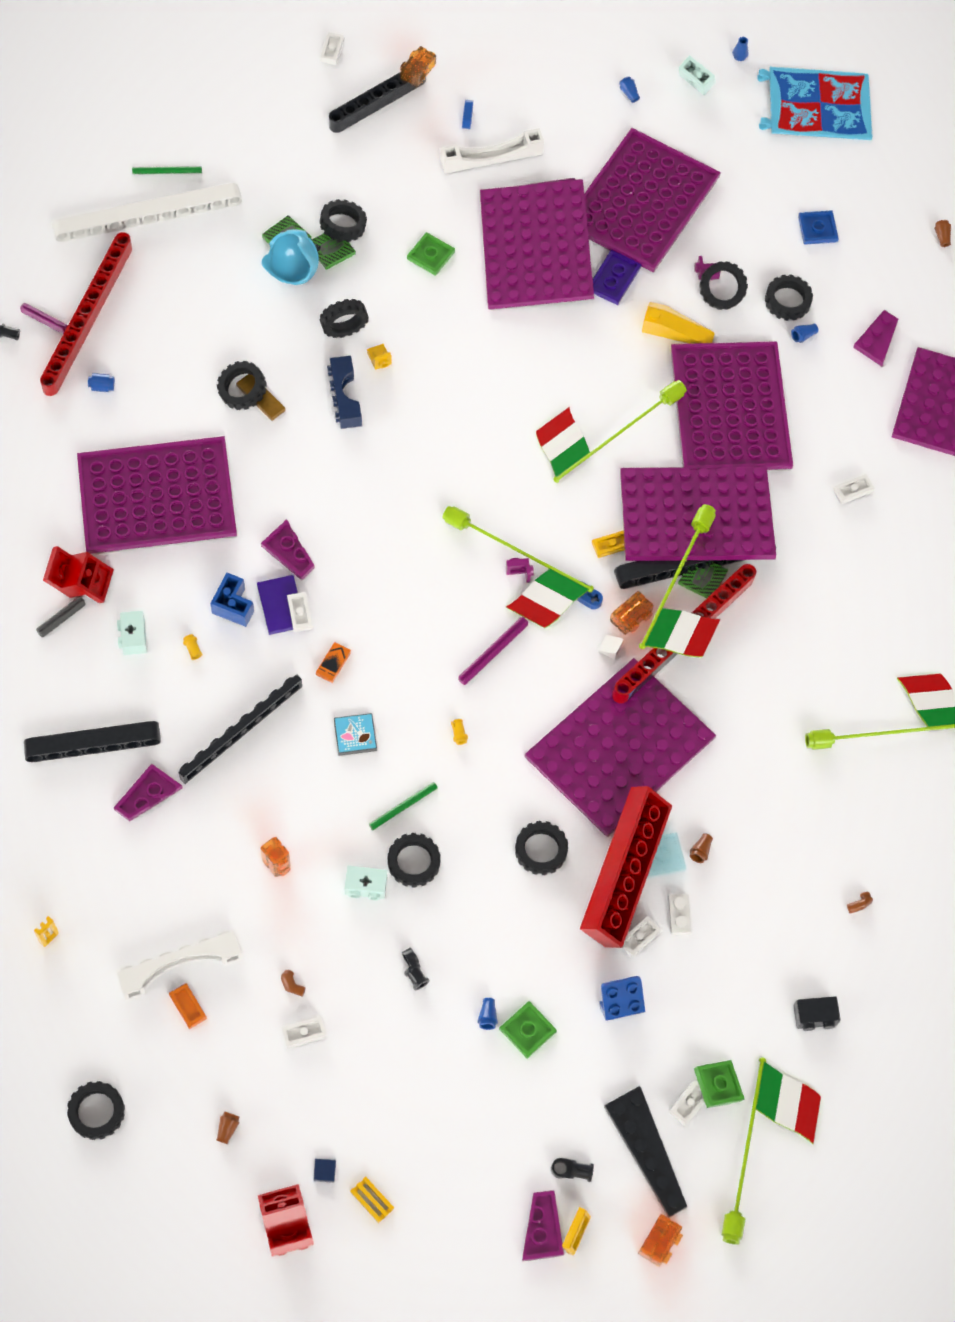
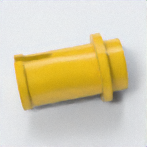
(190, 642)
(460, 736)

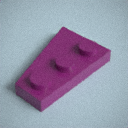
(877, 338)
(287, 549)
(146, 792)
(543, 1229)

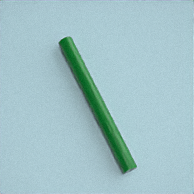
(167, 170)
(403, 806)

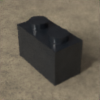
(816, 1013)

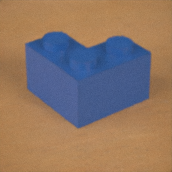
(229, 603)

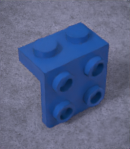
(622, 998)

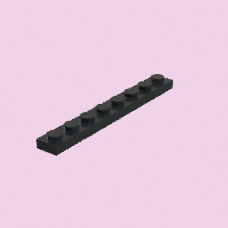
(236, 732)

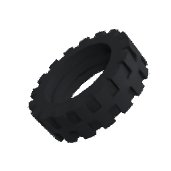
(339, 232)
(740, 278)
(792, 283)
(347, 327)
(249, 399)
(547, 829)
(413, 879)
(106, 1129)

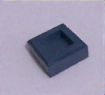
(324, 1170)

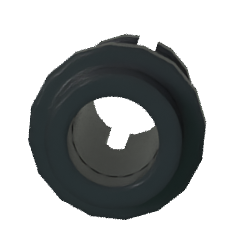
(9, 332)

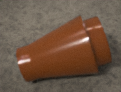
(943, 232)
(701, 849)
(227, 1126)

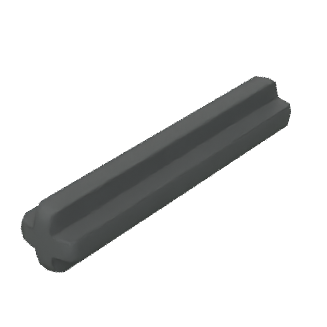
(60, 616)

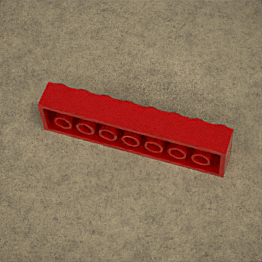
(626, 867)

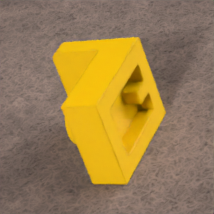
(379, 356)

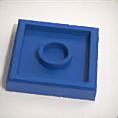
(818, 227)

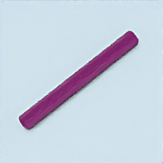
(493, 650)

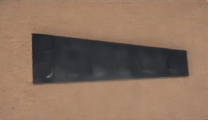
(639, 1132)

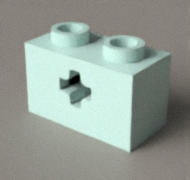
(696, 75)
(136, 642)
(356, 878)

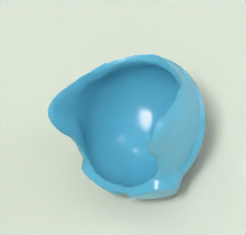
(291, 257)

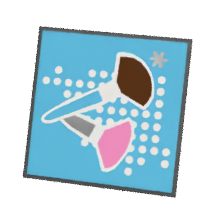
(355, 734)

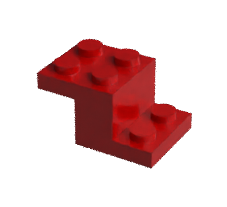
(78, 574)
(285, 1220)

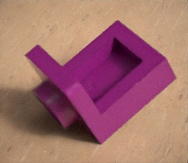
(700, 267)
(519, 566)

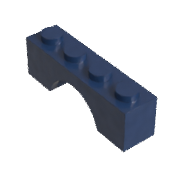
(348, 410)

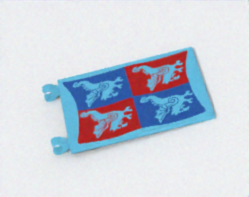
(818, 103)

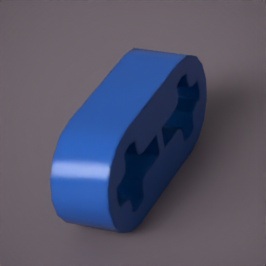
(467, 114)
(586, 599)

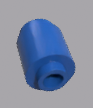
(101, 382)

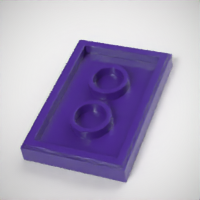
(615, 277)
(275, 603)

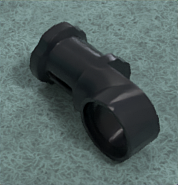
(414, 972)
(573, 1169)

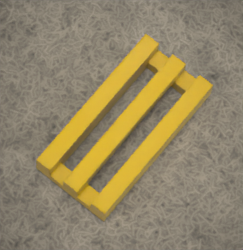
(44, 929)
(360, 1185)
(576, 1231)

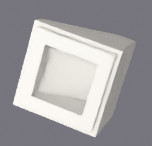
(611, 646)

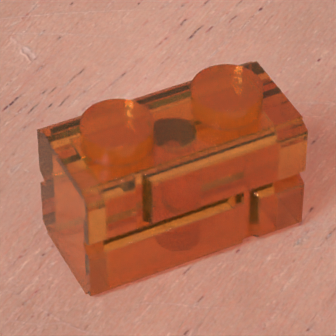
(418, 66)
(631, 613)
(276, 857)
(660, 1240)

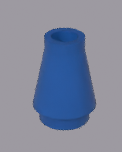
(741, 50)
(629, 88)
(803, 332)
(488, 1017)

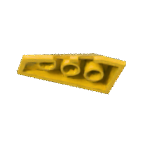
(670, 324)

